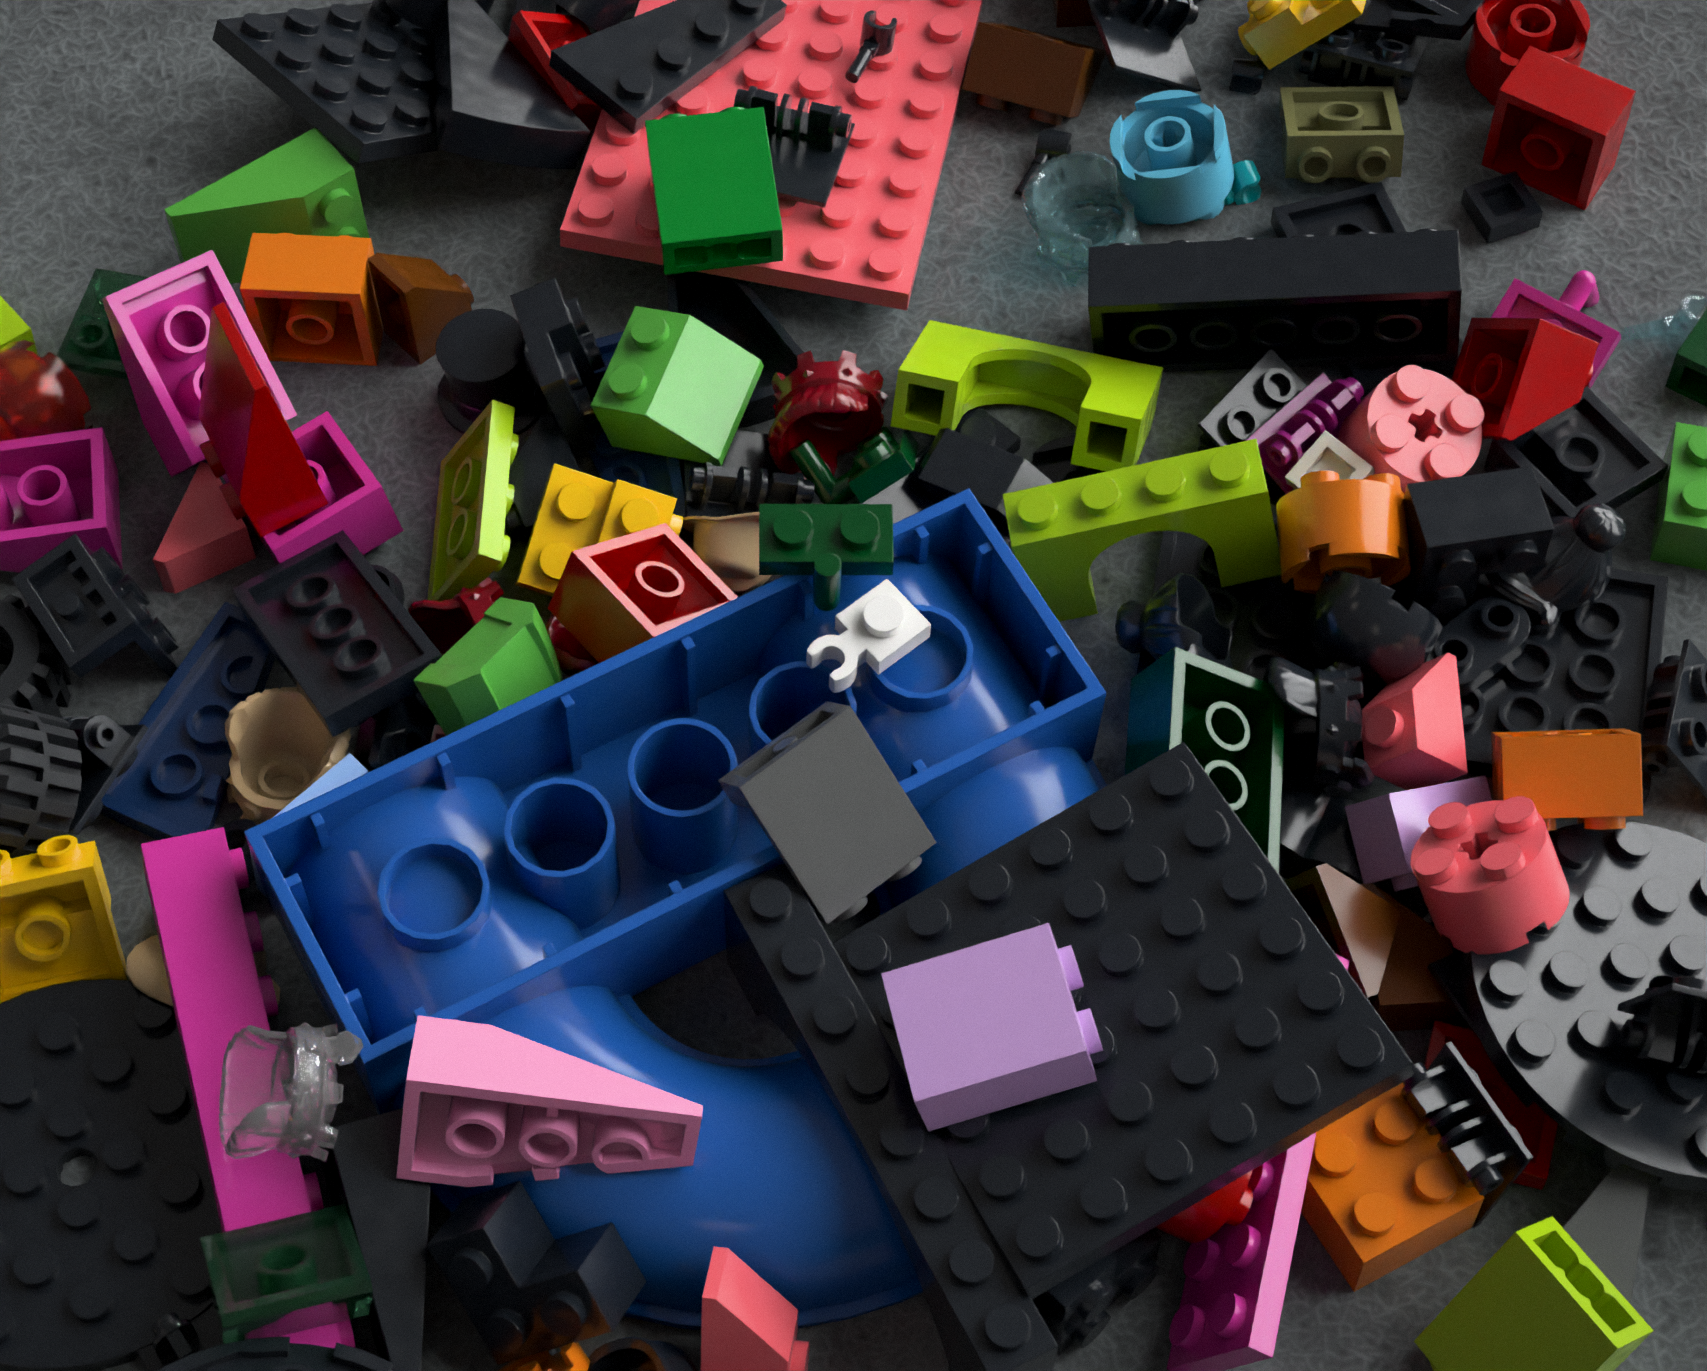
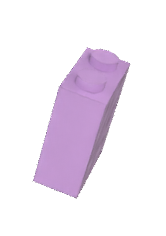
(991, 1026)

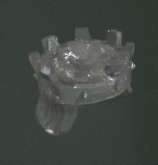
(283, 1090)

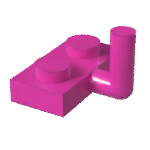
(1582, 291)

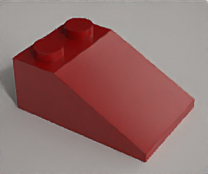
(251, 436)

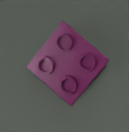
(1302, 421)

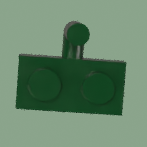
(881, 462)
(826, 544)

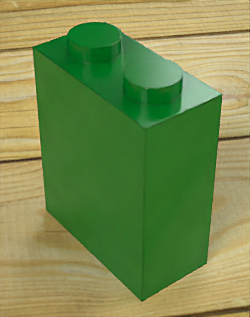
(714, 190)

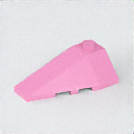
(507, 1104)

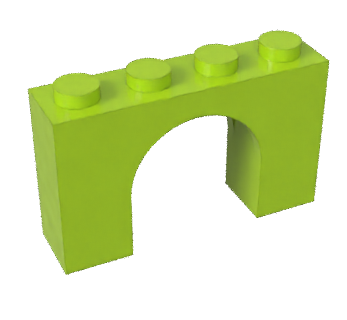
(969, 368)
(1204, 493)

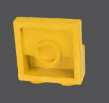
(1288, 26)
(583, 512)
(56, 918)

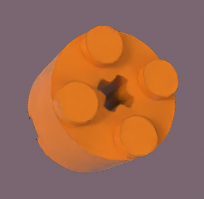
(1343, 527)

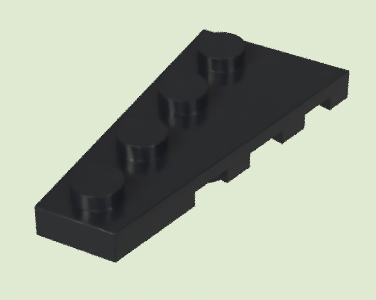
(662, 54)

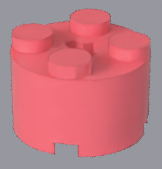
(1416, 427)
(1489, 874)

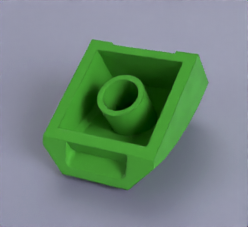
(491, 666)

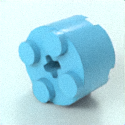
(1173, 158)

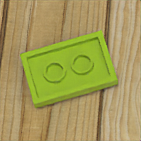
(474, 504)

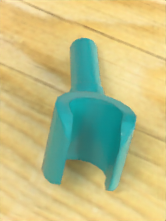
(1245, 177)

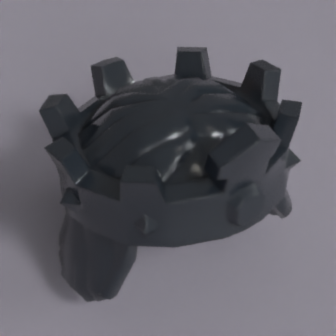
(1321, 723)

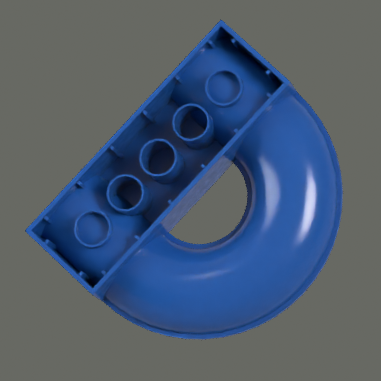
(587, 854)

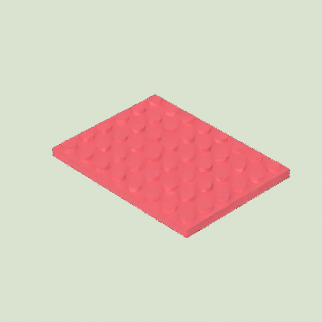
(883, 196)

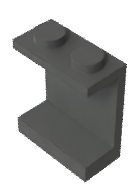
(831, 810)

